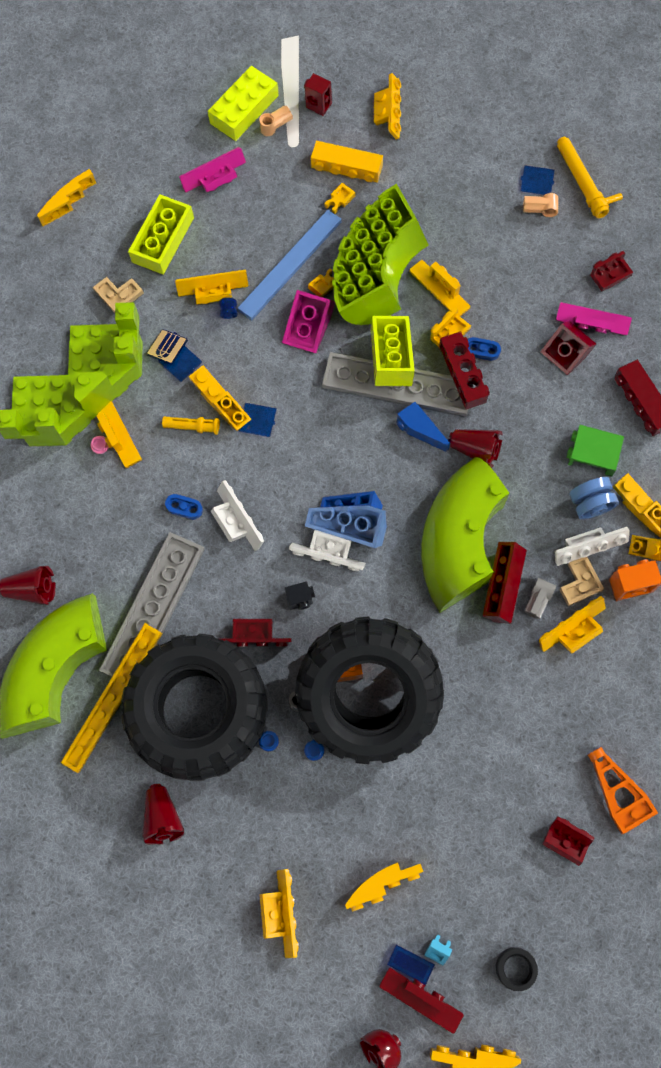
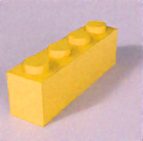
(346, 161)

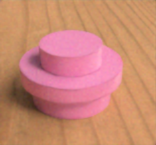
(99, 445)

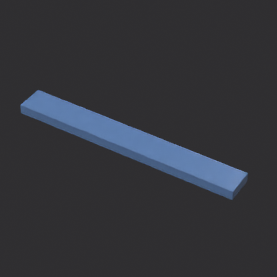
(289, 265)

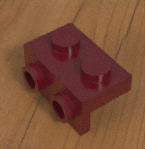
(611, 271)
(567, 840)

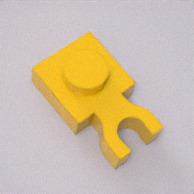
(340, 196)
(322, 284)

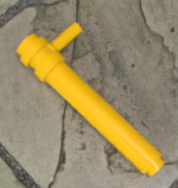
(594, 198)

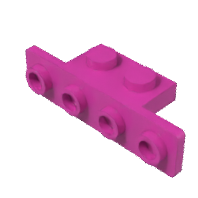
(214, 172)
(592, 318)

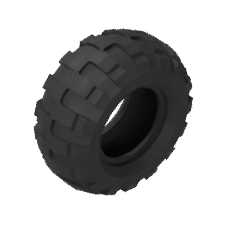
(369, 737)
(224, 746)

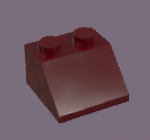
(568, 347)

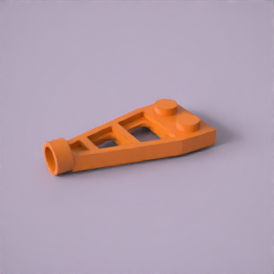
(632, 814)

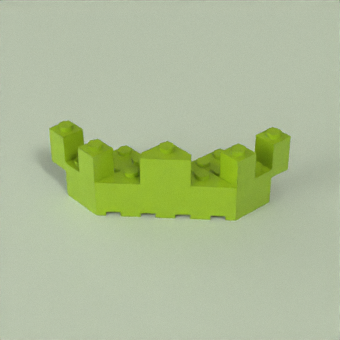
(99, 369)

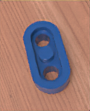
(482, 347)
(184, 507)

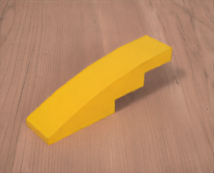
(61, 202)

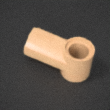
(276, 119)
(546, 205)

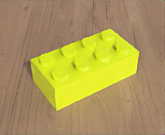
(243, 103)
(161, 234)
(392, 351)

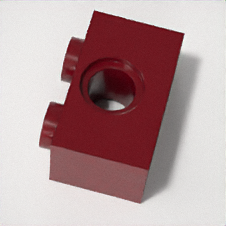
(318, 94)

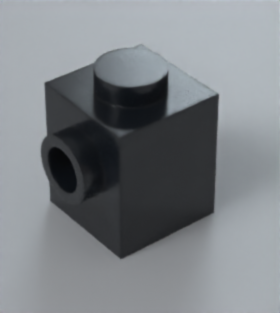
(299, 595)

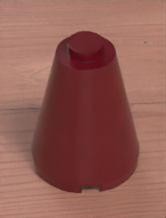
(477, 443)
(30, 586)
(160, 817)

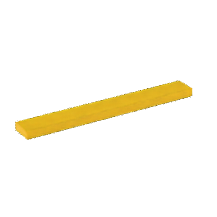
(109, 700)

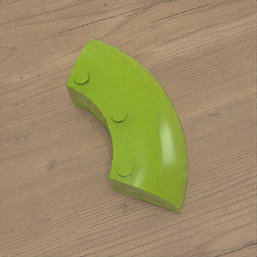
(375, 258)
(454, 533)
(45, 664)

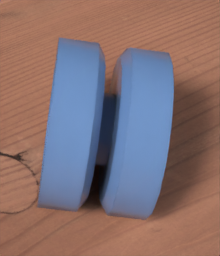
(594, 498)

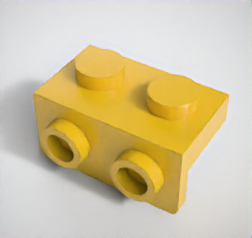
(449, 325)

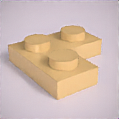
(111, 294)
(586, 582)

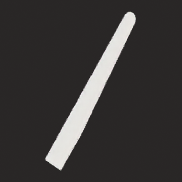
(290, 79)

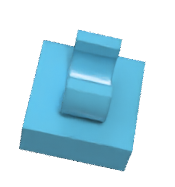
(438, 951)

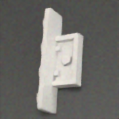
(234, 519)
(590, 543)
(328, 548)

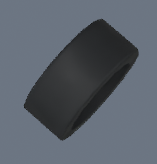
(533, 969)

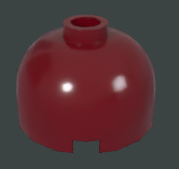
(381, 1048)

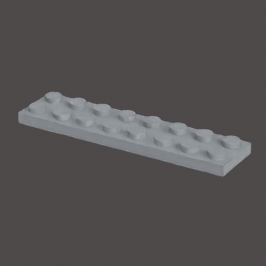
(428, 388)
(157, 596)

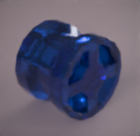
(228, 308)

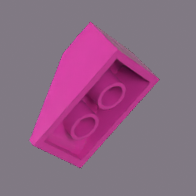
(308, 321)

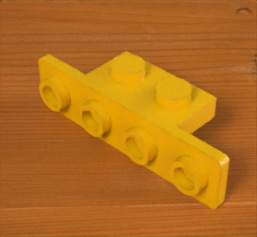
(388, 106)
(441, 285)
(212, 287)
(117, 435)
(577, 629)
(278, 914)

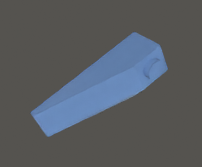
(355, 523)

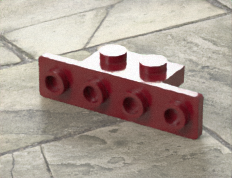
(255, 631)
(421, 1000)

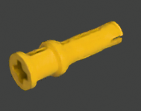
(200, 425)

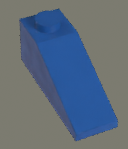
(420, 426)
(355, 499)

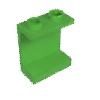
(595, 448)

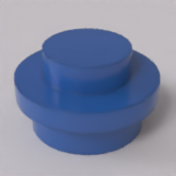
(269, 741)
(313, 750)

